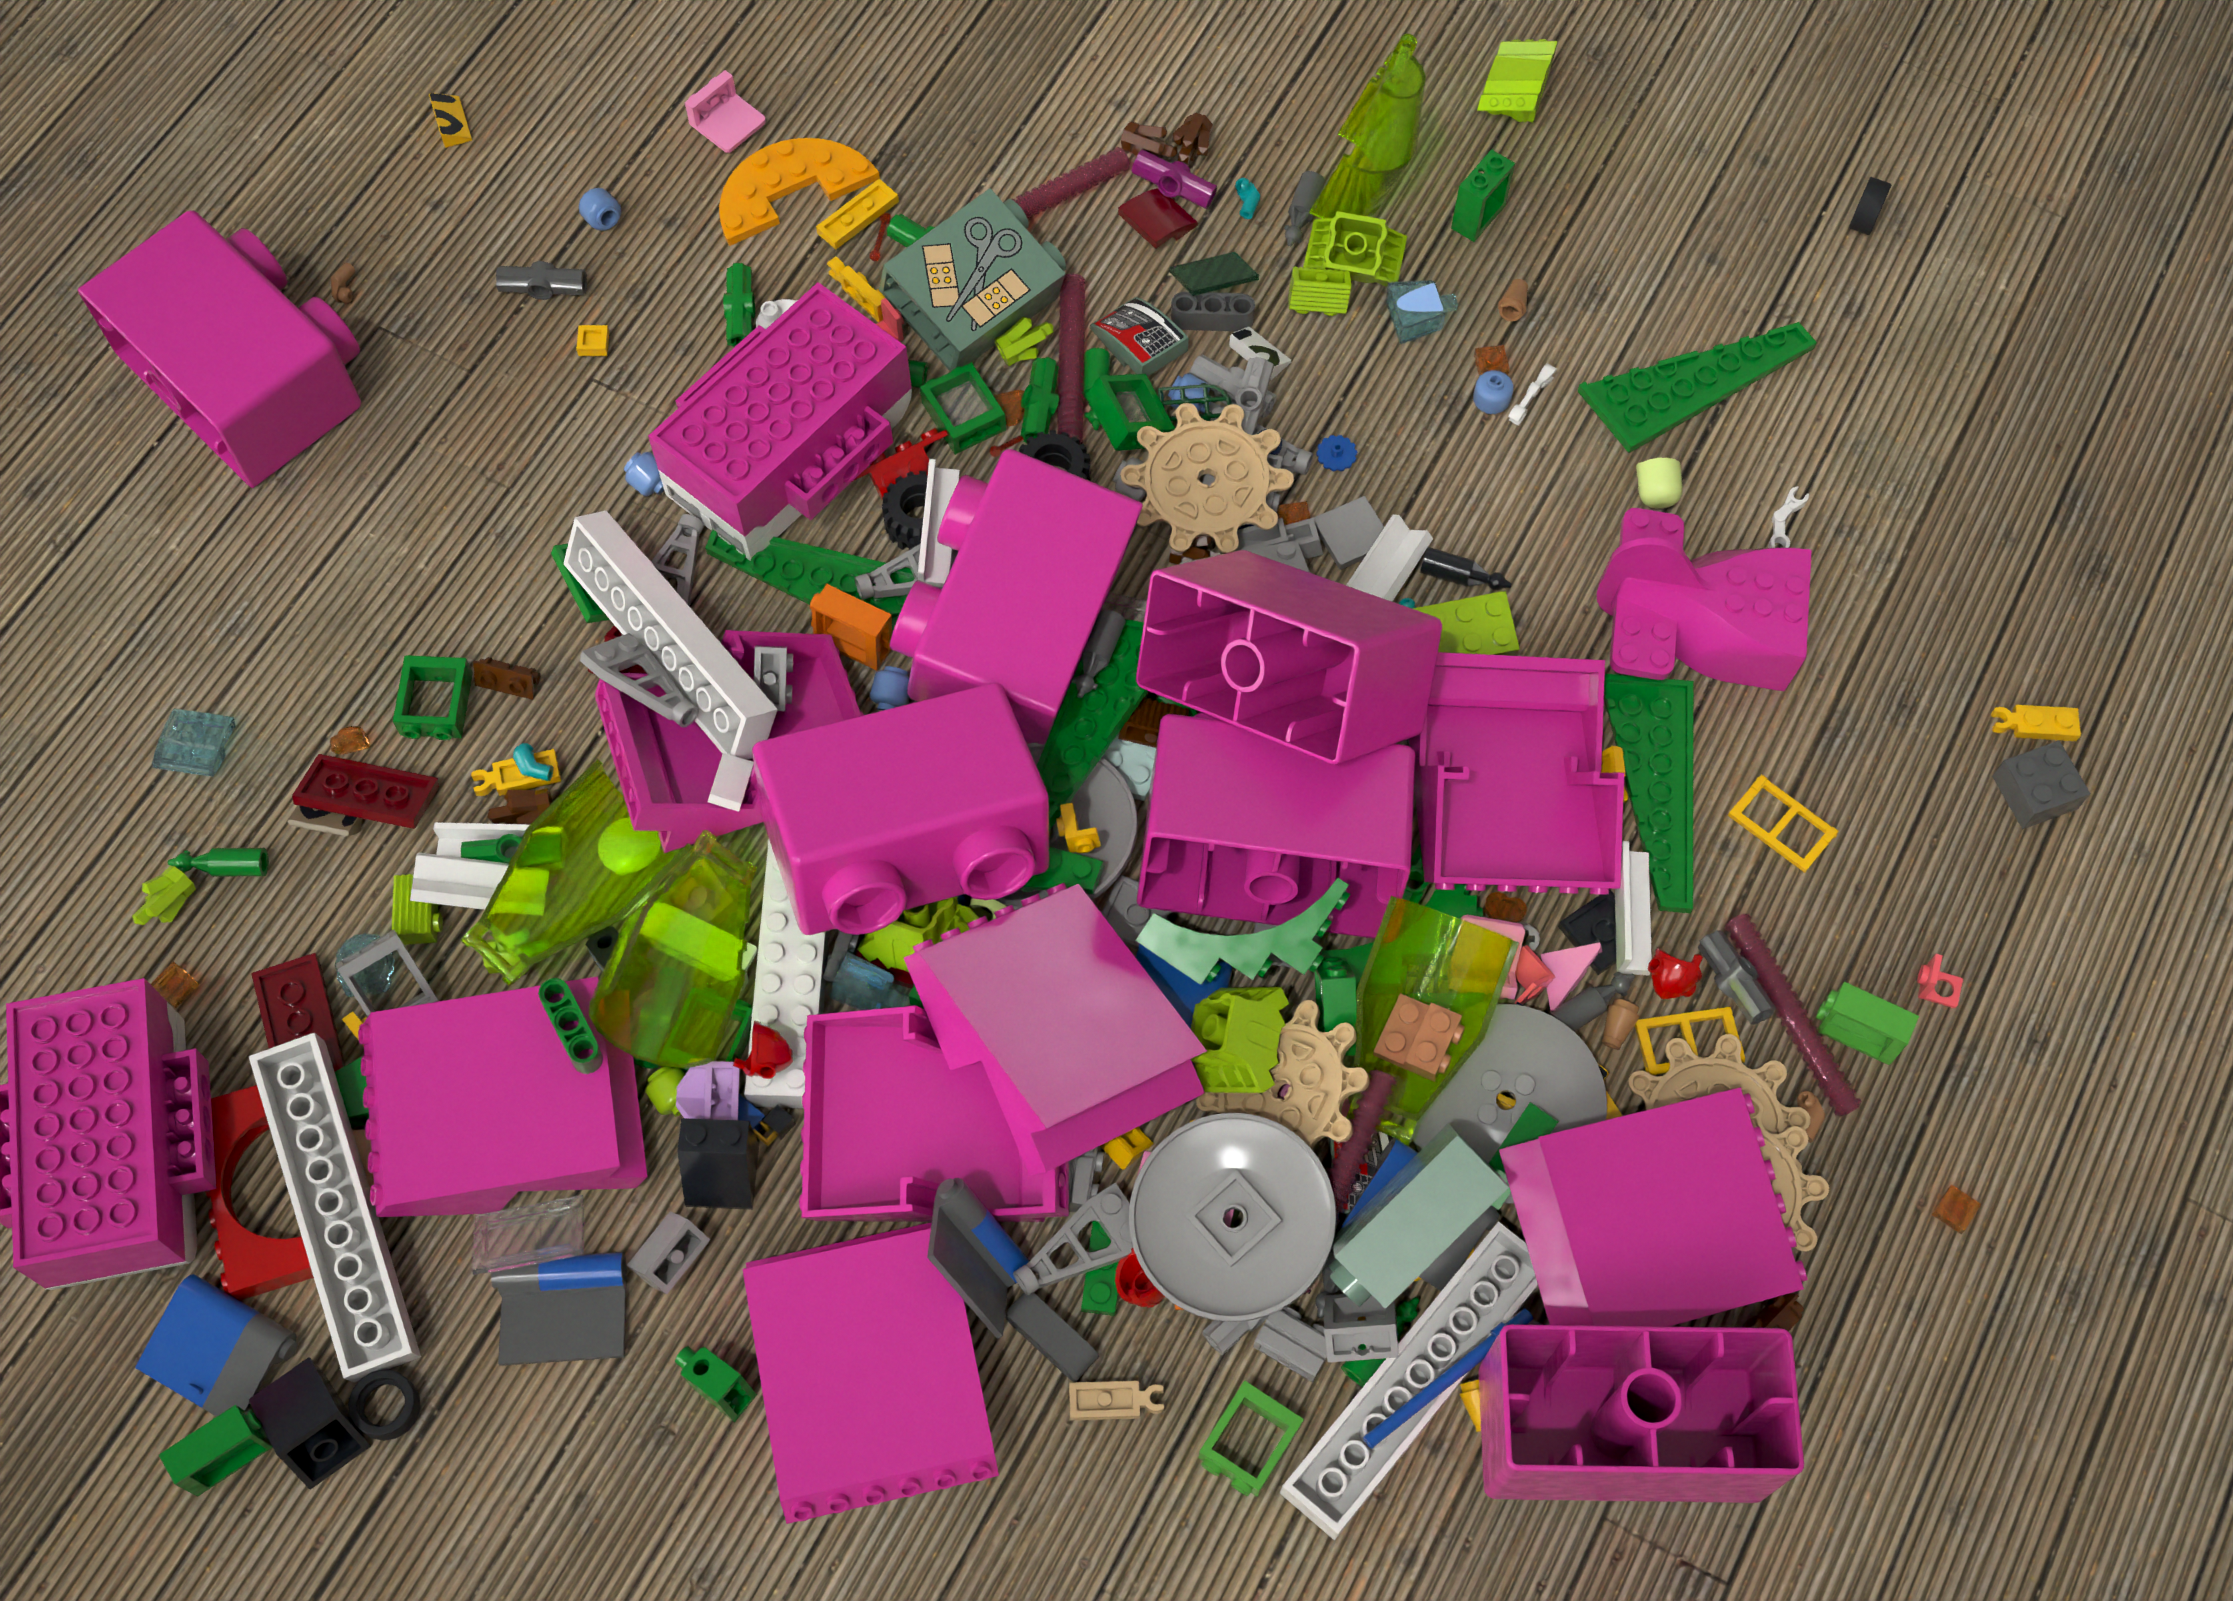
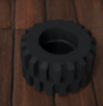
(1059, 451)
(899, 500)

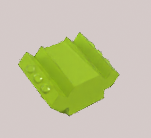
(1518, 78)
(1358, 245)
(912, 928)
(1240, 1038)

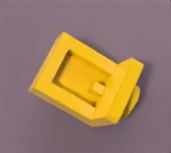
(1077, 840)

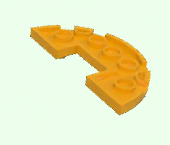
(781, 171)

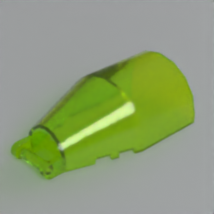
(1385, 136)
(571, 876)
(679, 962)
(1436, 962)

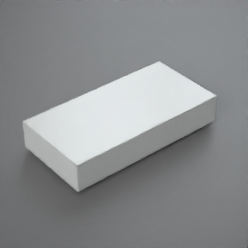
(730, 782)

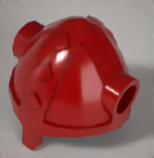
(1674, 976)
(768, 1054)
(1134, 1284)

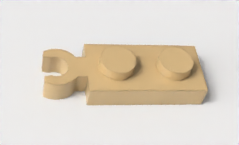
(1111, 1400)

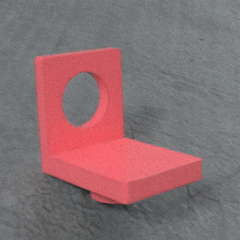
(892, 320)
(1531, 975)
(1928, 978)

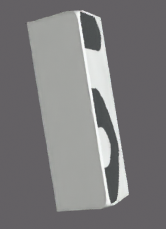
(1251, 345)

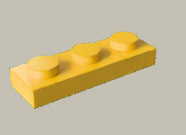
(857, 214)

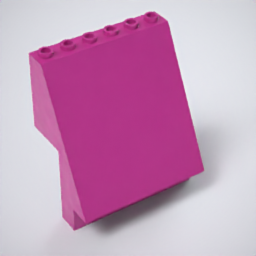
(672, 768)
(1516, 776)
(1061, 1023)
(486, 1104)
(897, 1123)
(1654, 1216)
(866, 1374)

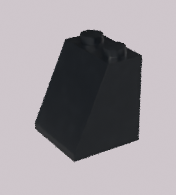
(718, 1163)
(308, 1423)

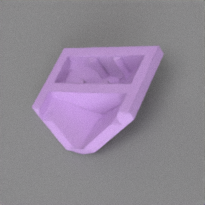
(709, 1092)

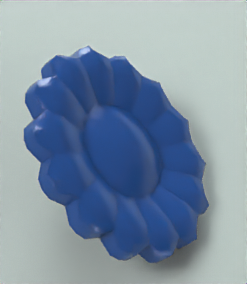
(1336, 453)

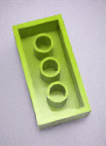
(1476, 625)

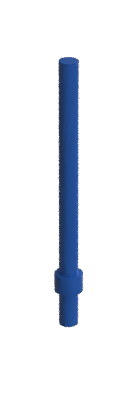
(1441, 1383)

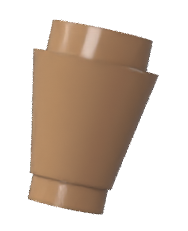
(1514, 301)
(1619, 1023)

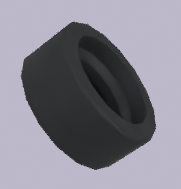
(1870, 205)
(363, 1390)

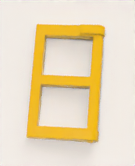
(1770, 838)
(1684, 1021)

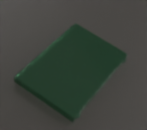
(1214, 273)

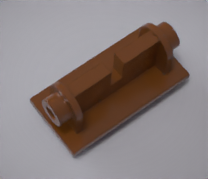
(499, 677)
(1779, 1312)

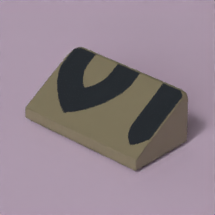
(325, 821)

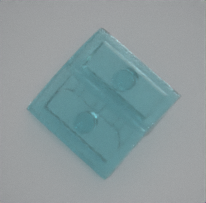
(193, 742)

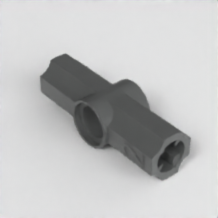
(541, 280)
(1736, 977)

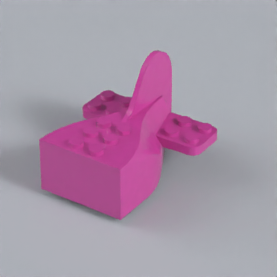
(1721, 614)

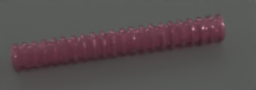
(1076, 181)
(1071, 356)
(1793, 1016)
(1364, 1125)

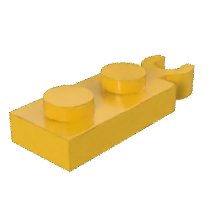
(857, 287)
(2039, 722)
(508, 777)

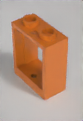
(855, 626)

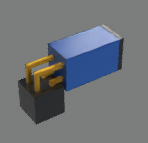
(777, 1121)

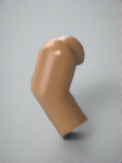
(338, 283)
(1811, 1104)

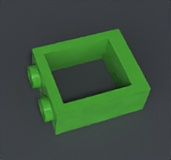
(1866, 1022)
(1270, 1410)

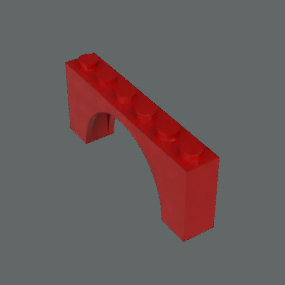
(249, 1260)

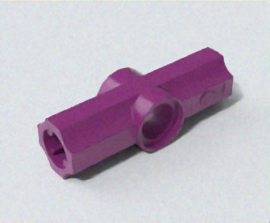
(1174, 179)

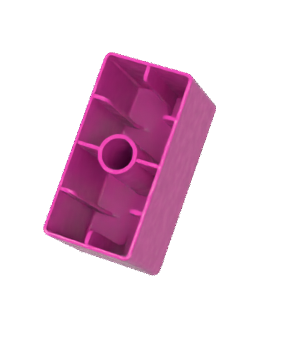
(225, 344)
(1022, 589)
(1288, 654)
(903, 810)
(1267, 830)
(1639, 1413)

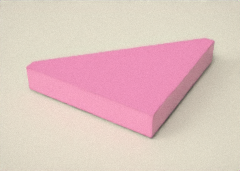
(1569, 968)

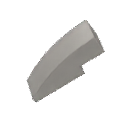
(1302, 531)

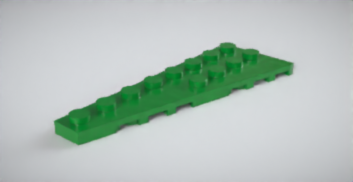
(1656, 735)

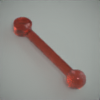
(885, 220)
(996, 450)

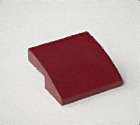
(1156, 217)

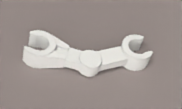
(1544, 379)
(1779, 517)

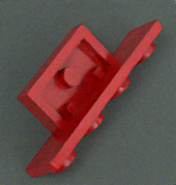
(907, 459)

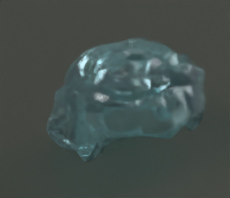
(375, 977)

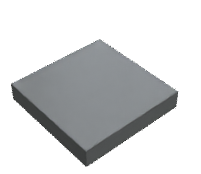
(1349, 531)
(1125, 914)

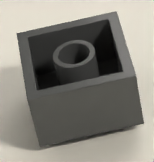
(2041, 784)

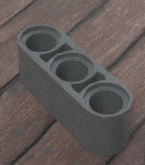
(1225, 315)
(1051, 1336)

